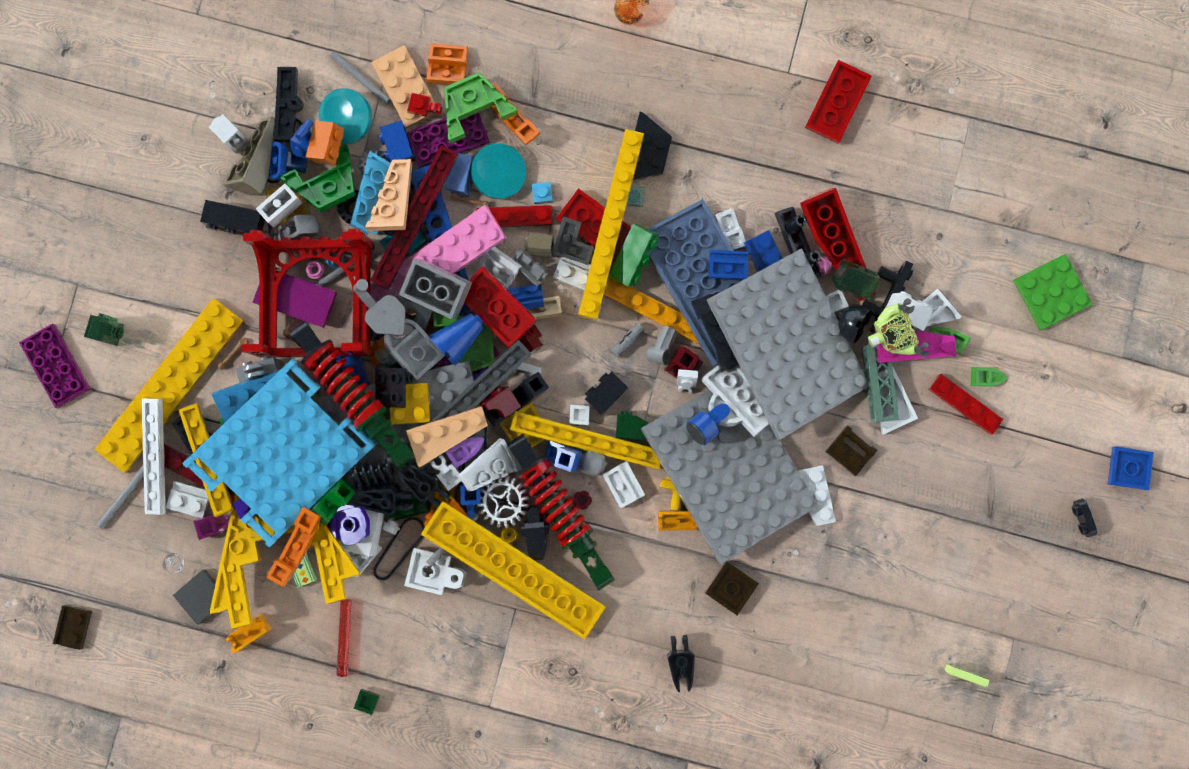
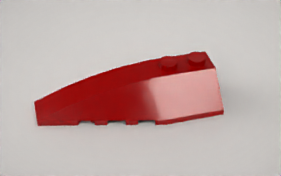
(832, 228)

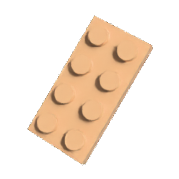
(400, 81)

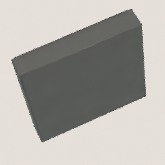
(197, 596)

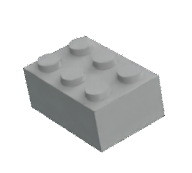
(435, 288)

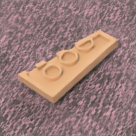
(393, 199)
(441, 435)

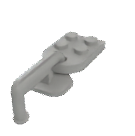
(414, 348)

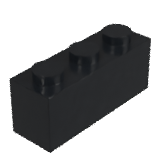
(230, 218)

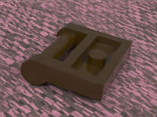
(848, 456)

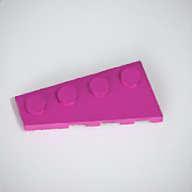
(939, 347)

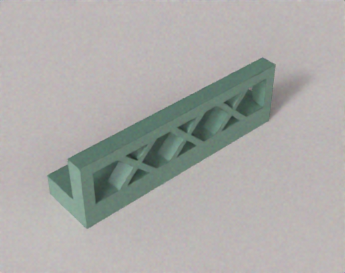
(873, 388)

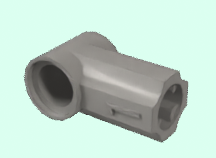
(661, 350)

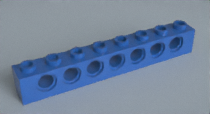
(439, 213)

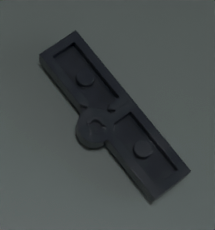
(286, 104)

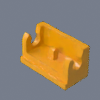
(675, 521)
(248, 634)

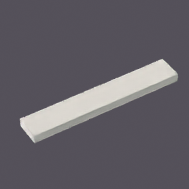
(153, 456)

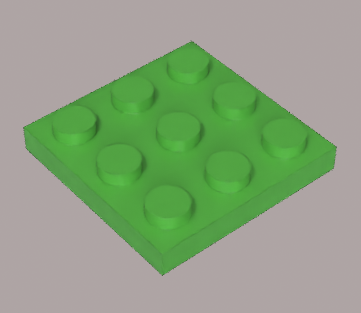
(1052, 292)

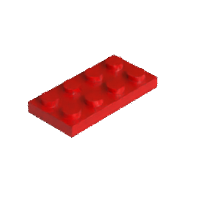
(838, 101)
(590, 213)
(498, 307)

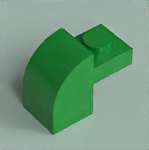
(333, 499)

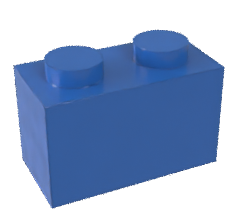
(396, 142)

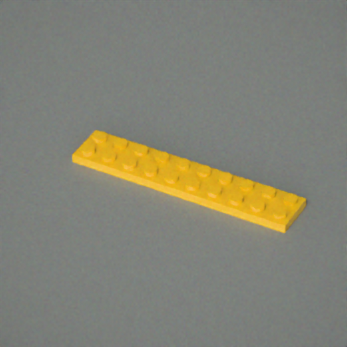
(171, 381)
(513, 570)

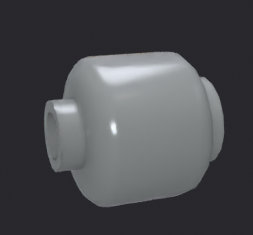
(592, 463)

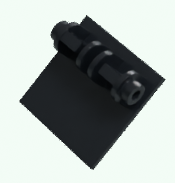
(391, 386)

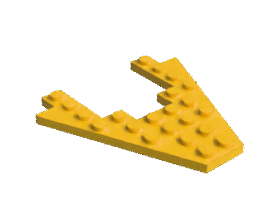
(242, 549)

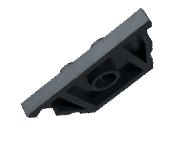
(653, 149)

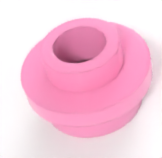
(824, 265)
(309, 269)

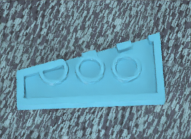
(371, 184)

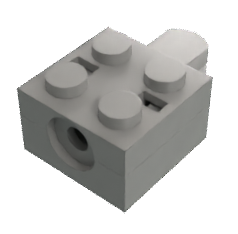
(253, 370)

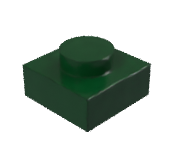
(366, 701)

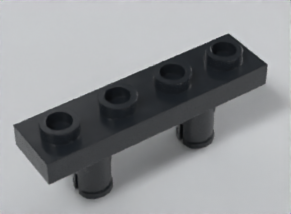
(793, 234)
(897, 281)

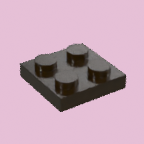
(731, 588)

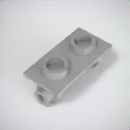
(534, 272)

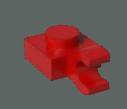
(421, 105)

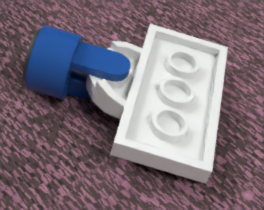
(729, 405)

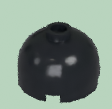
(853, 321)

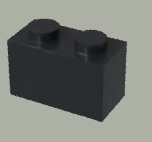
(605, 393)

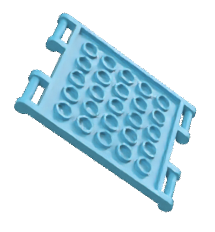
(279, 452)

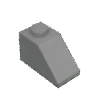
(298, 227)

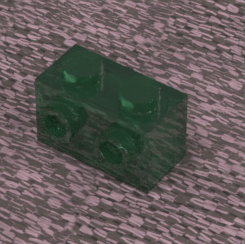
(856, 279)
(104, 329)

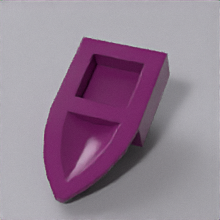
(210, 525)

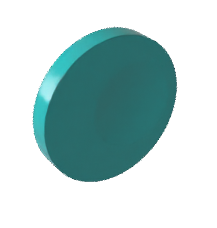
(349, 111)
(498, 171)

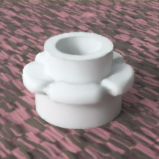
(390, 527)

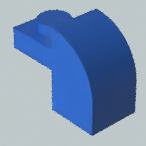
(563, 456)

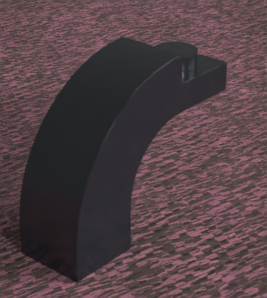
(525, 394)

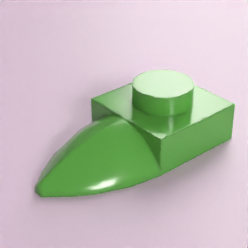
(960, 339)
(986, 377)

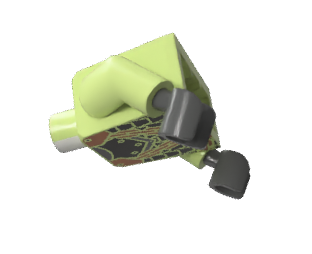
(897, 332)

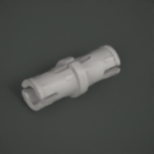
(627, 340)

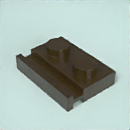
(72, 627)

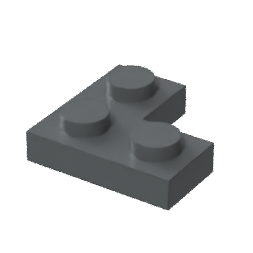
(566, 243)

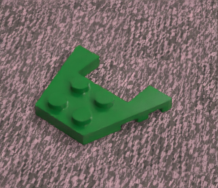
(327, 188)

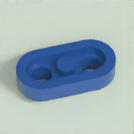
(278, 160)

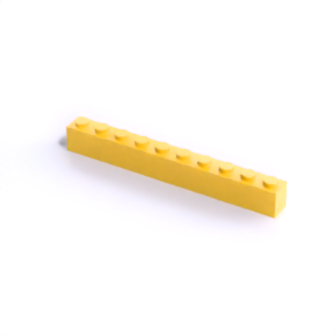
(611, 225)

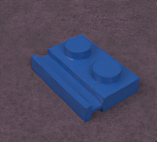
(763, 250)
(728, 265)
(529, 296)

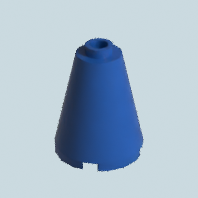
(458, 337)

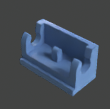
(459, 179)

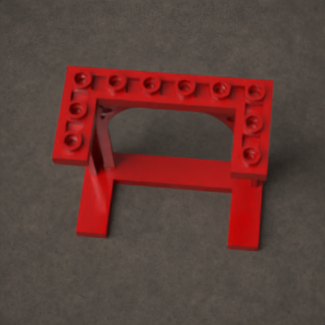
(267, 256)

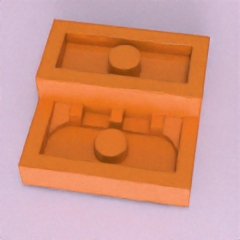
(446, 64)

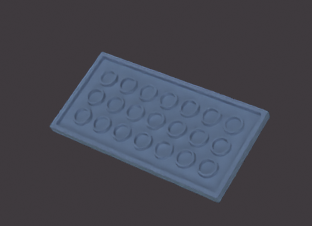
(684, 263)

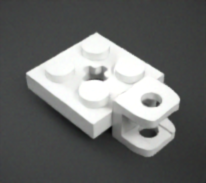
(442, 574)

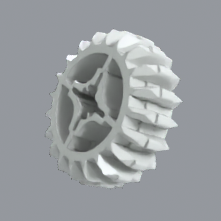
(518, 509)

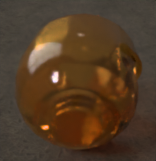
(627, 11)

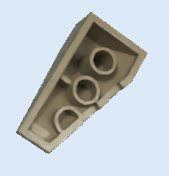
(253, 168)

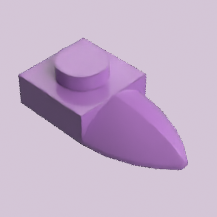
(464, 450)

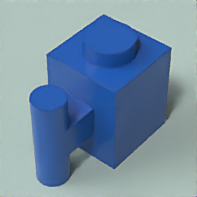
(301, 139)
(469, 498)

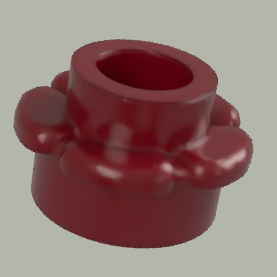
(587, 499)

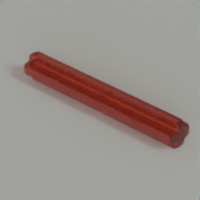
(344, 638)

